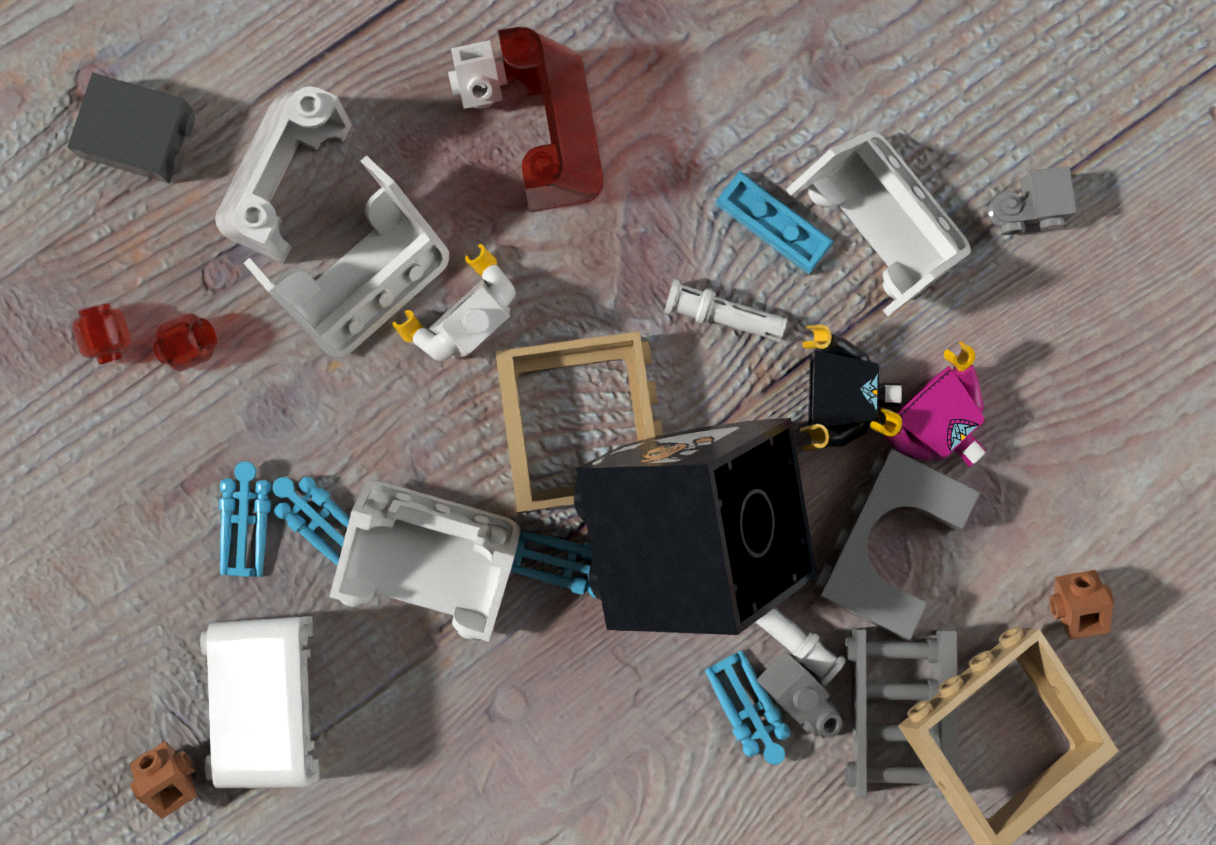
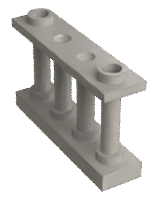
(938, 650)

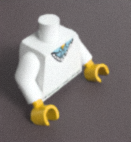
(469, 319)

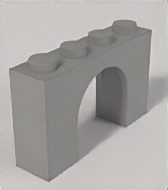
(850, 578)

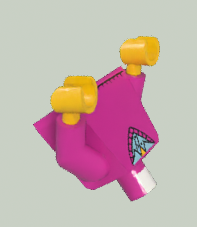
(940, 414)

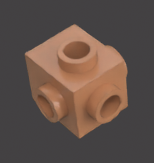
(1082, 604)
(163, 779)

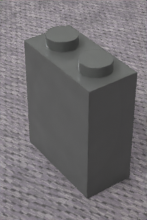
(131, 128)

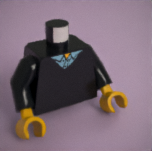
(842, 391)

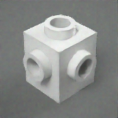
(477, 75)

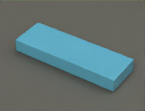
(774, 222)

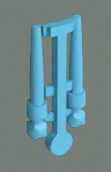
(245, 473)
(284, 487)
(577, 585)
(773, 752)

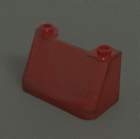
(570, 166)

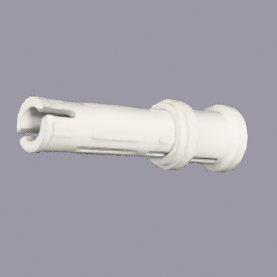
(707, 307)
(803, 646)

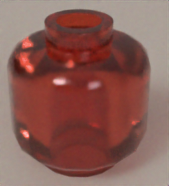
(101, 333)
(185, 342)

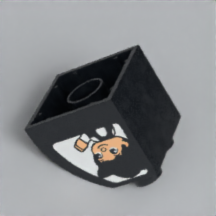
(697, 528)

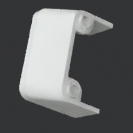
(889, 211)
(369, 279)

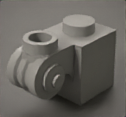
(1046, 202)
(801, 696)

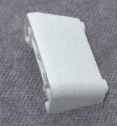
(293, 118)
(427, 556)
(259, 703)

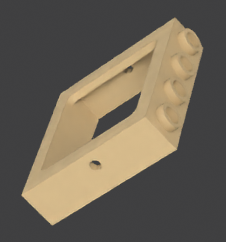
(561, 355)
(1088, 739)

